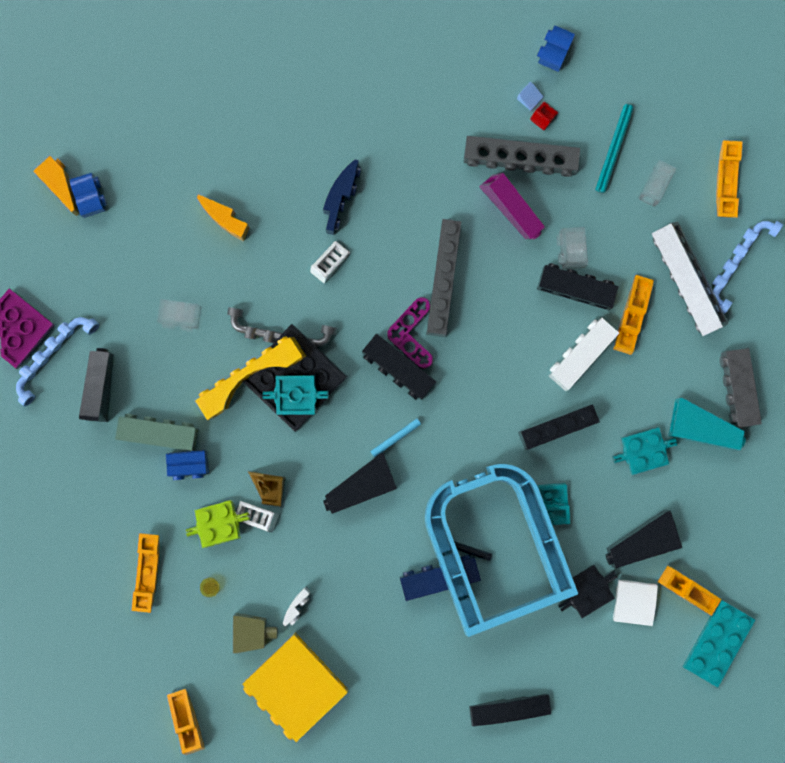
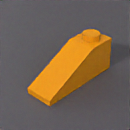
(58, 181)

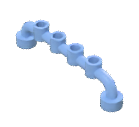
(740, 251)
(28, 373)

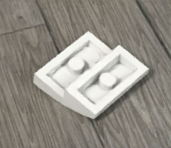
(635, 602)

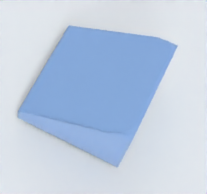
(530, 96)

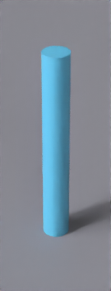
(396, 437)

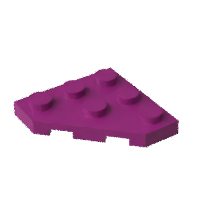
(20, 328)

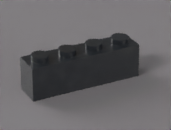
(577, 287)
(398, 366)
(559, 427)

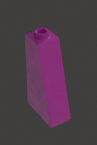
(512, 205)

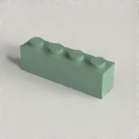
(157, 433)

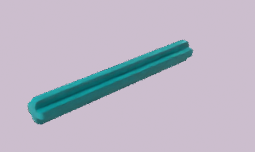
(614, 148)

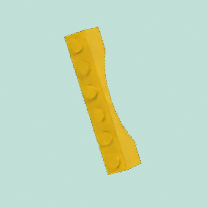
(218, 399)

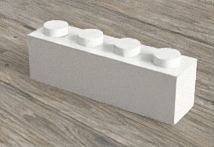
(586, 351)

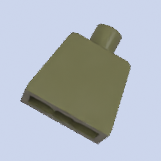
(251, 633)

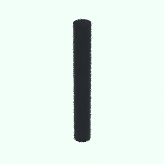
(473, 551)

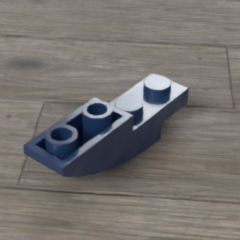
(343, 188)

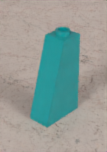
(701, 426)

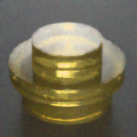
(209, 587)

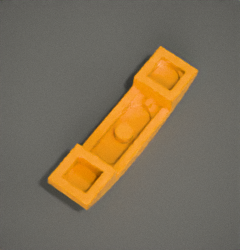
(728, 179)
(146, 572)

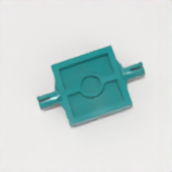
(295, 395)
(644, 451)

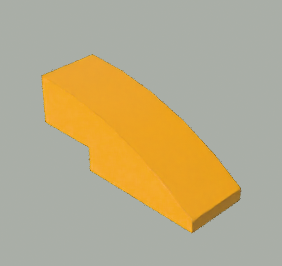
(224, 217)
(689, 590)
(185, 722)

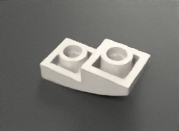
(293, 611)

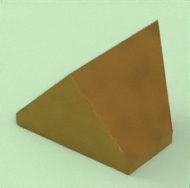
(269, 487)

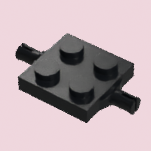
(592, 591)

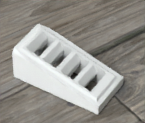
(317, 272)
(271, 522)

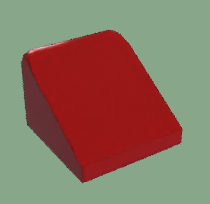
(543, 116)

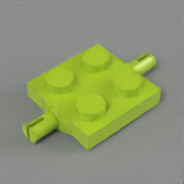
(217, 524)

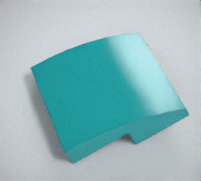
(556, 502)

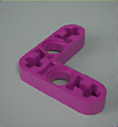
(405, 337)

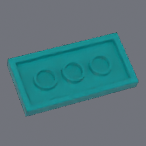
(718, 643)

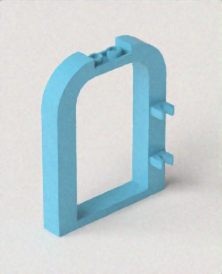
(540, 529)

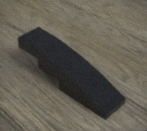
(510, 710)

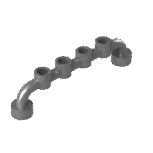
(271, 336)

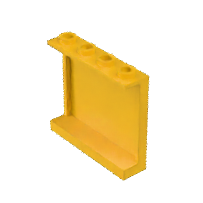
(295, 687)

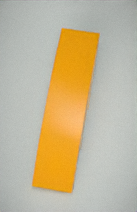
(633, 314)

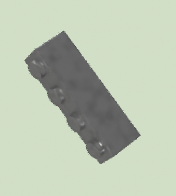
(741, 388)

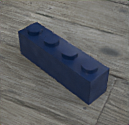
(432, 580)

